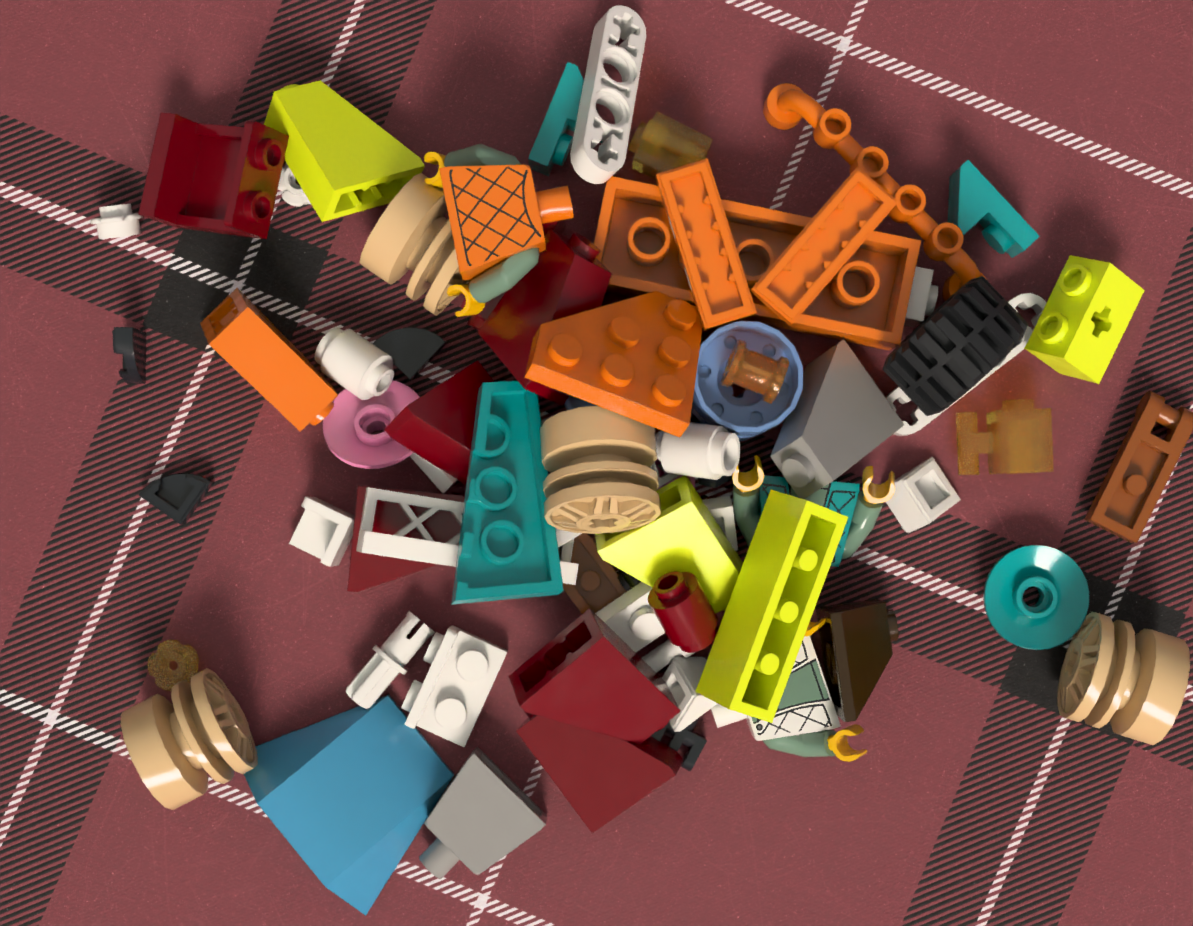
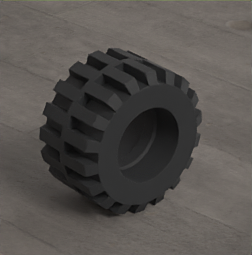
(955, 346)

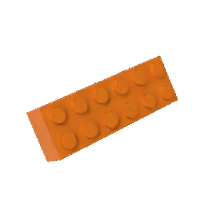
(859, 304)

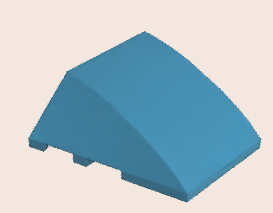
(350, 795)

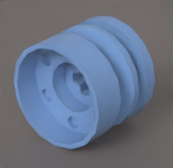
(747, 413)

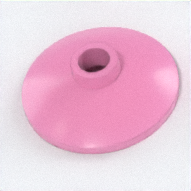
(353, 420)

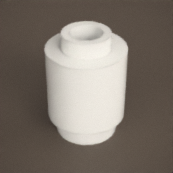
(355, 363)
(700, 452)

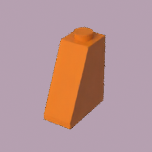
(268, 361)

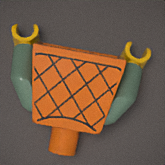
(494, 219)

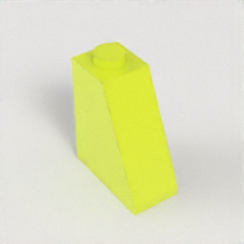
(338, 151)
(678, 540)

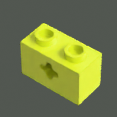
(1084, 318)

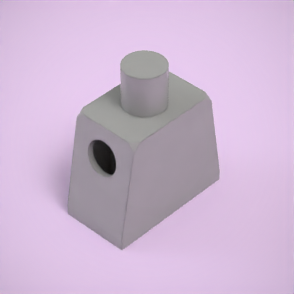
(479, 818)

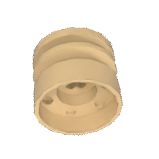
(419, 239)
(598, 471)
(1123, 678)
(186, 740)

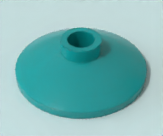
(1061, 600)

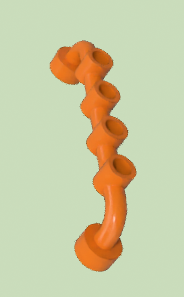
(942, 242)

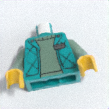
(862, 510)

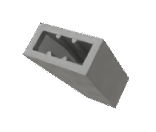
(834, 422)

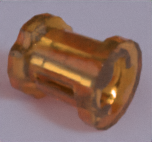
(755, 371)

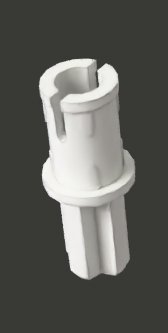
(388, 662)

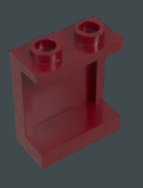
(214, 176)

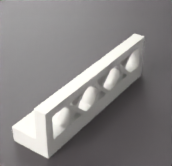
(427, 549)

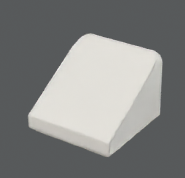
(922, 496)
(682, 679)

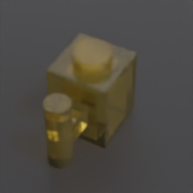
(666, 145)
(1015, 440)

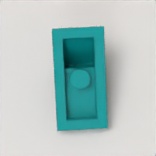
(552, 141)
(976, 200)

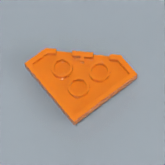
(625, 358)

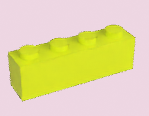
(771, 605)

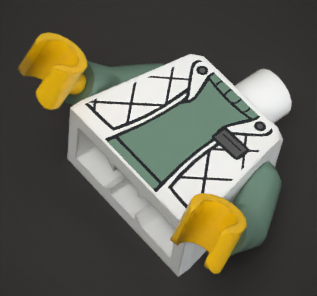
(804, 713)

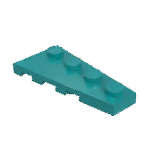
(504, 537)

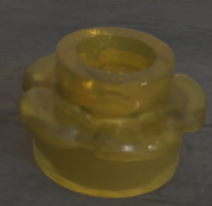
(172, 651)

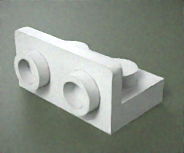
(455, 684)

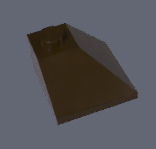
(855, 651)

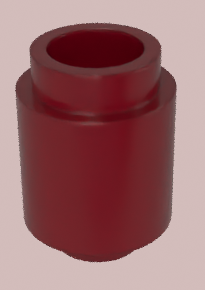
(683, 611)

